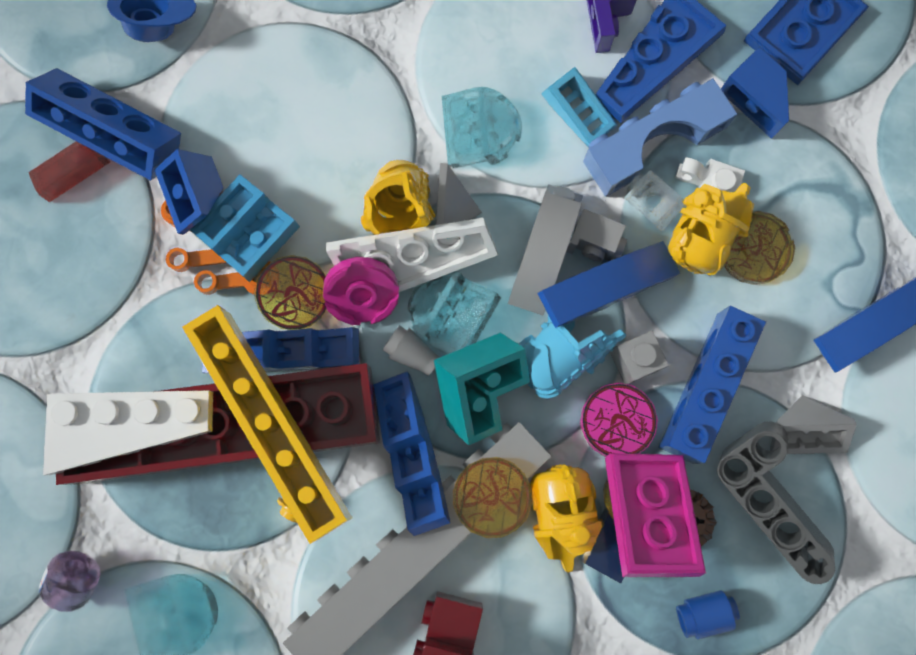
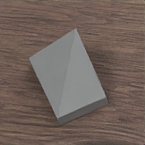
(453, 201)
(815, 428)

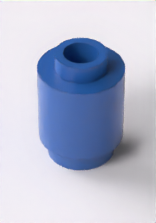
(708, 615)

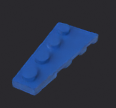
(664, 48)

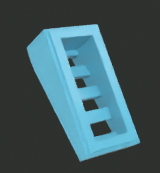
(589, 100)

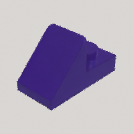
(605, 22)

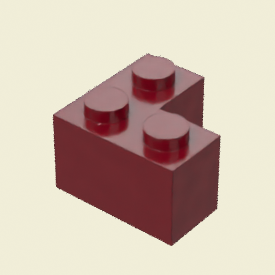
(451, 626)

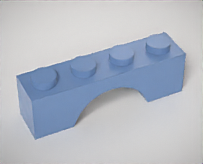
(695, 116)

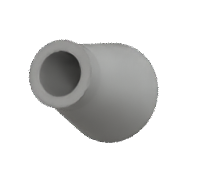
(410, 350)

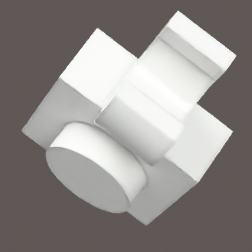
(714, 174)

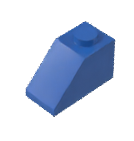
(760, 91)
(189, 187)

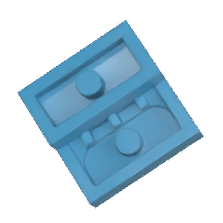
(245, 228)

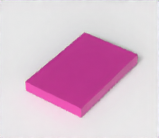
(654, 516)

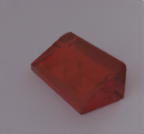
(66, 170)

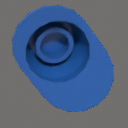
(151, 18)

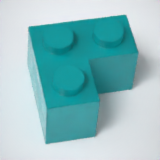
(473, 381)

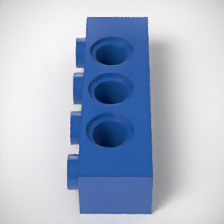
(100, 122)
(712, 385)

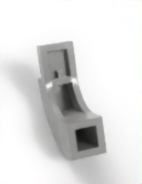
(546, 247)

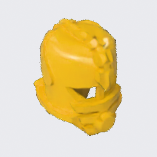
(401, 196)
(710, 228)
(565, 513)

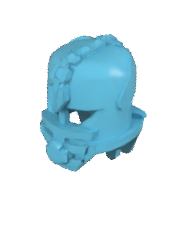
(558, 359)

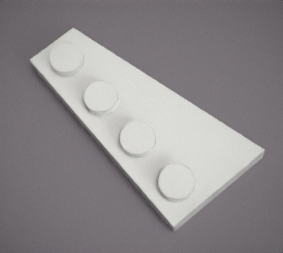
(421, 252)
(112, 424)

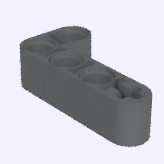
(781, 508)

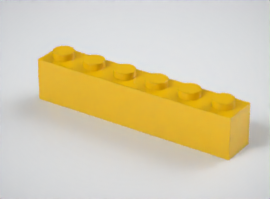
(267, 423)

